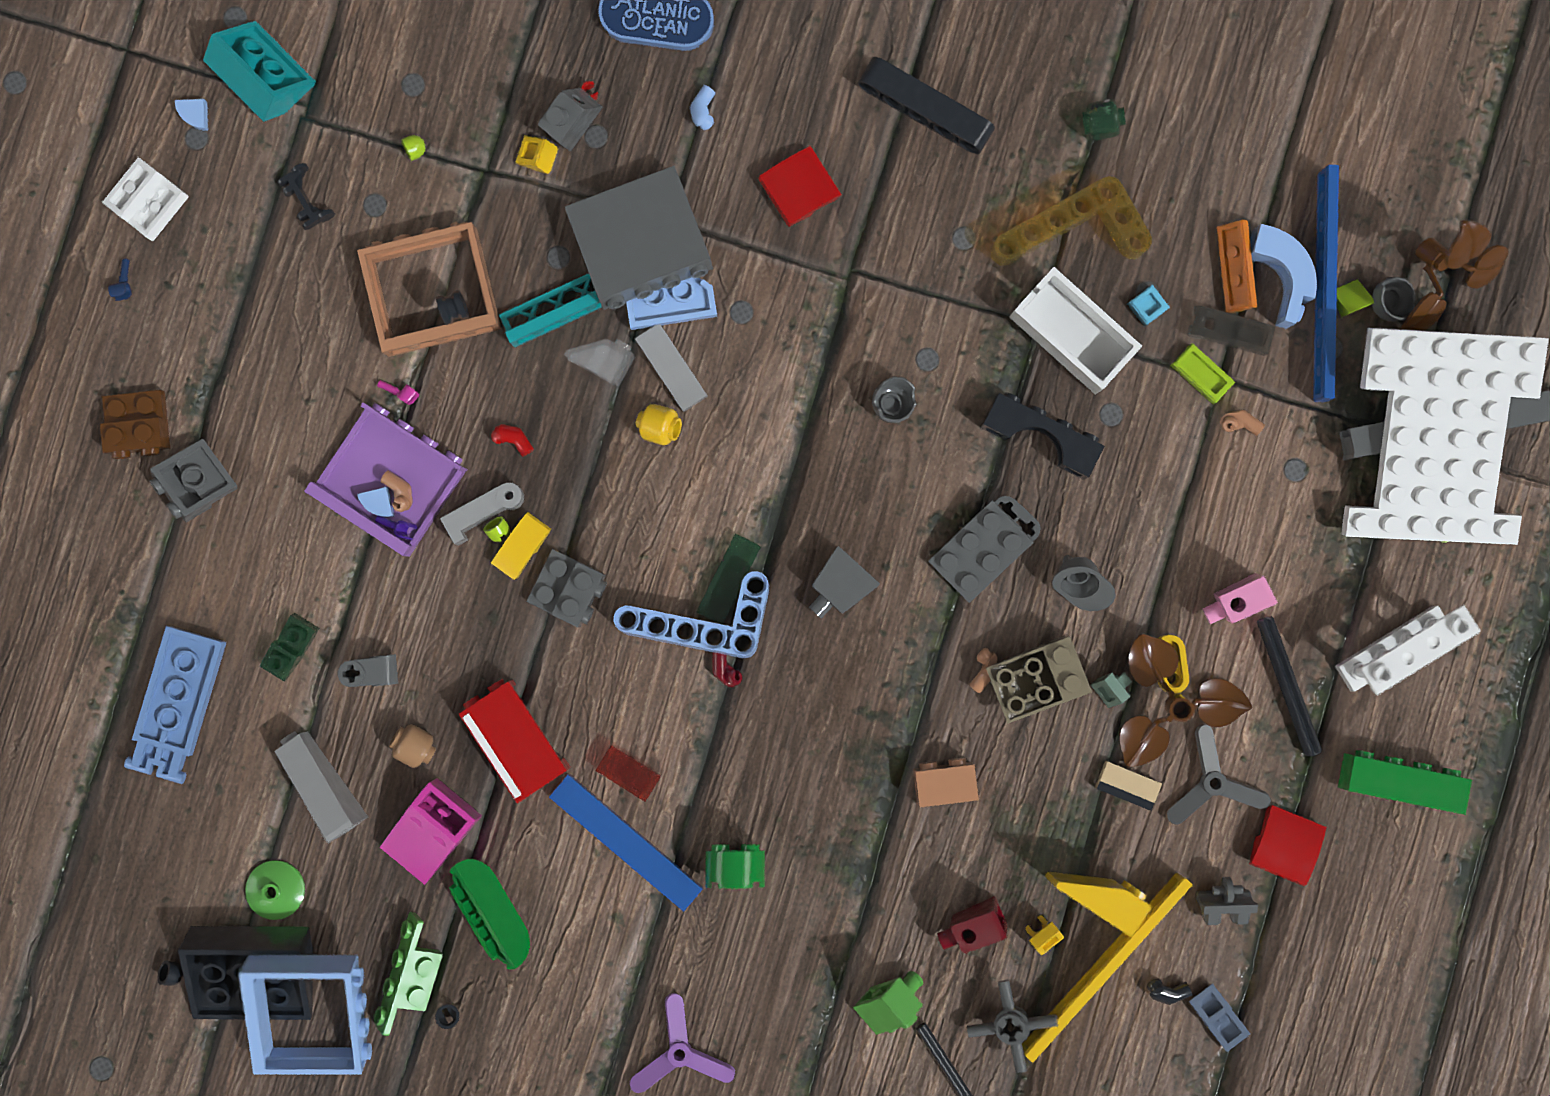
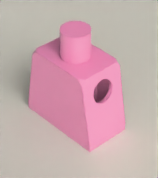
(1253, 597)

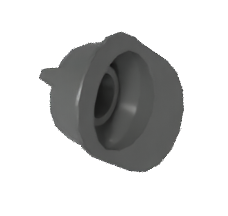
(1083, 584)

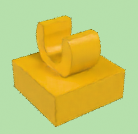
(1046, 937)

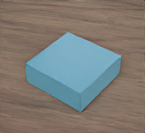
(1148, 305)

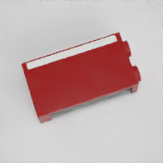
(512, 740)

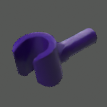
(400, 528)

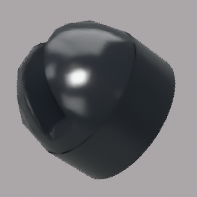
(170, 973)
(441, 1019)

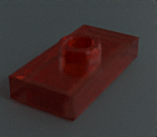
(628, 773)

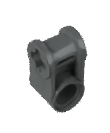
(373, 671)

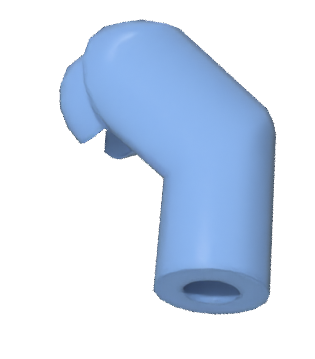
(699, 109)

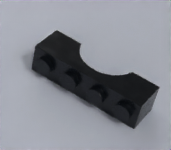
(1075, 451)

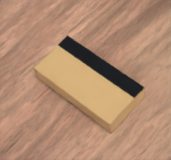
(1128, 785)

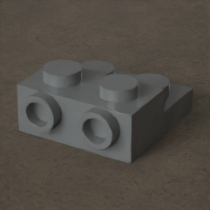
(192, 481)
(567, 589)

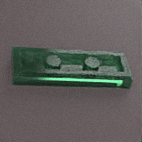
(728, 579)

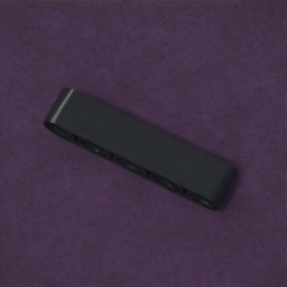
(926, 105)

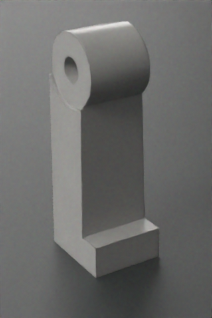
(481, 509)

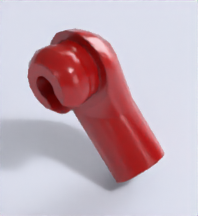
(511, 434)

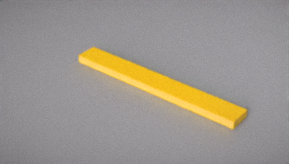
(1105, 967)

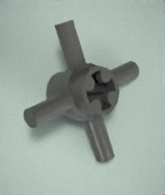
(1018, 1017)

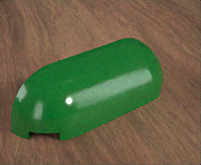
(490, 912)

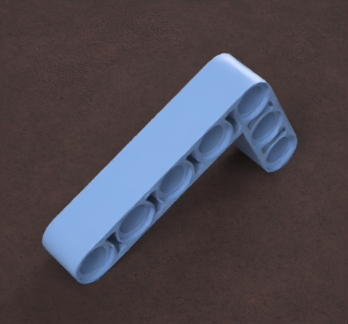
(703, 628)

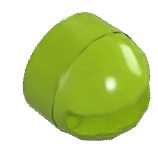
(413, 146)
(497, 528)

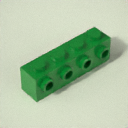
(1405, 783)

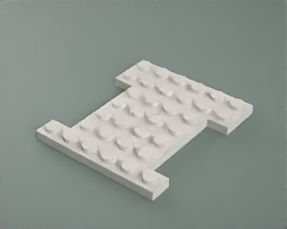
(1444, 432)

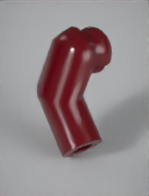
(724, 672)

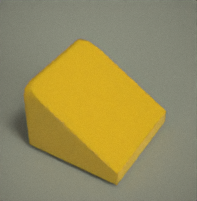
(537, 154)

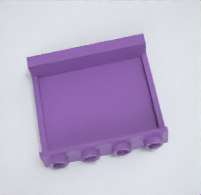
(364, 457)

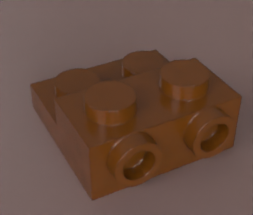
(135, 424)

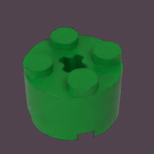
(735, 867)

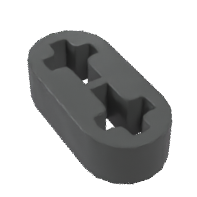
(1021, 514)

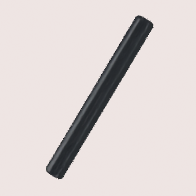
(1289, 686)

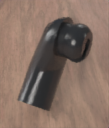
(1168, 995)

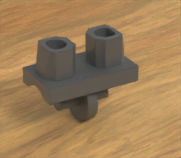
(1226, 900)

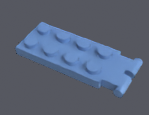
(175, 703)

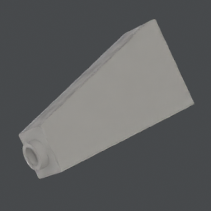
(319, 786)

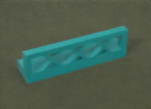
(554, 319)

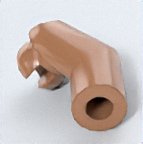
(402, 491)

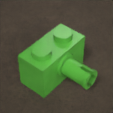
(891, 1004)

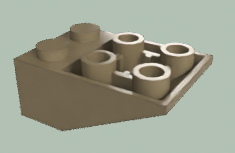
(1038, 679)

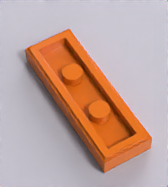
(1236, 266)

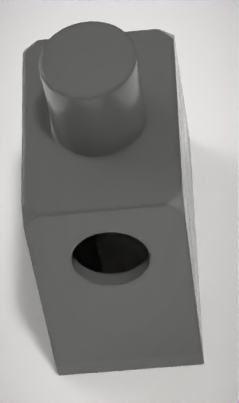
(567, 118)
(841, 584)

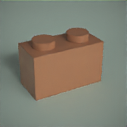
(945, 783)

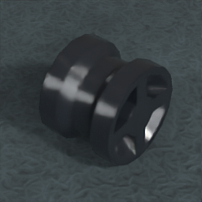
(452, 307)

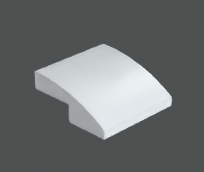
(145, 199)

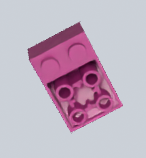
(430, 830)

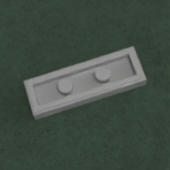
(671, 367)

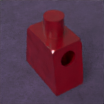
(983, 919)

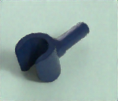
(122, 289)

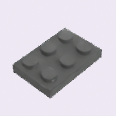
(981, 551)

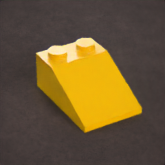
(1115, 902)

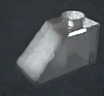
(604, 359)

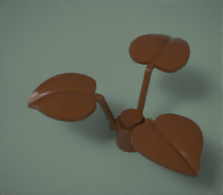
(1468, 244)
(1150, 662)

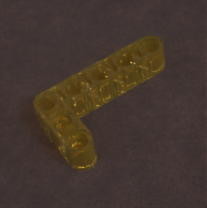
(1071, 218)

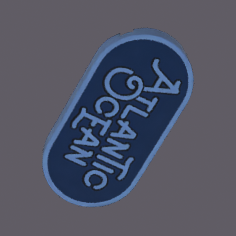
(658, 22)

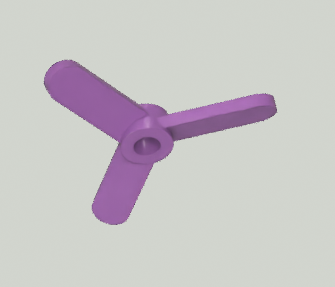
(678, 1040)

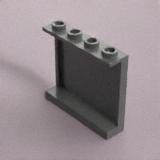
(639, 238)

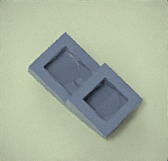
(1219, 1017)

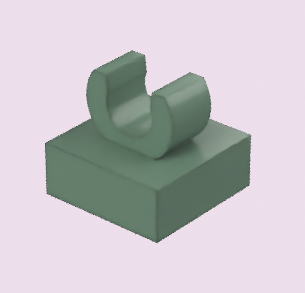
(1111, 688)

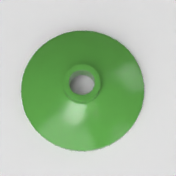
(288, 887)

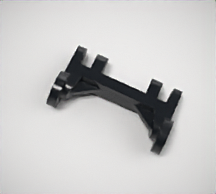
(295, 179)

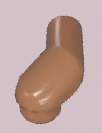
(1241, 419)
(982, 678)

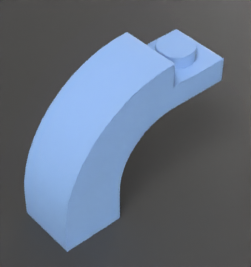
(1292, 265)

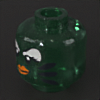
(1103, 119)

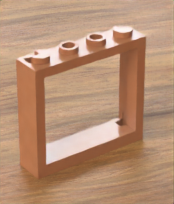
(407, 245)

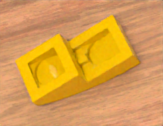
(521, 545)

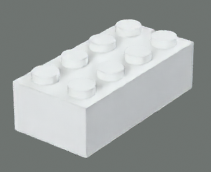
(1075, 331)

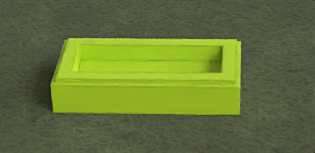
(1202, 373)

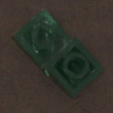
(289, 647)

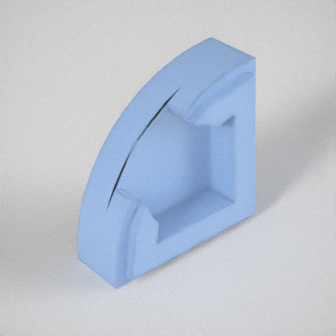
(193, 112)
(377, 502)

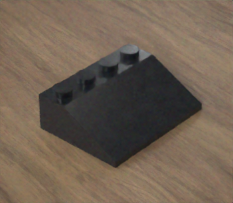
(215, 956)

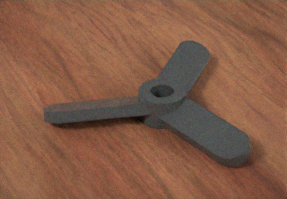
(1225, 787)

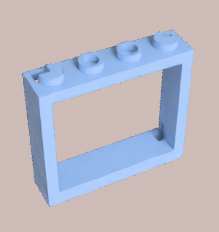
(303, 1060)

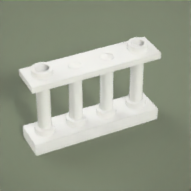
(1407, 649)

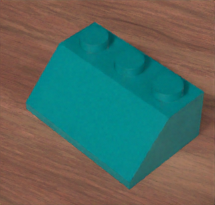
(257, 69)

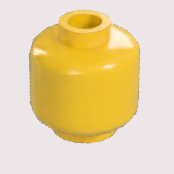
(659, 424)

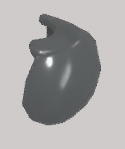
(1393, 299)
(894, 399)

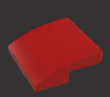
(799, 186)
(1288, 845)

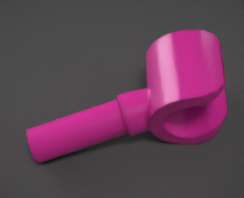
(406, 395)

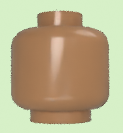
(412, 746)

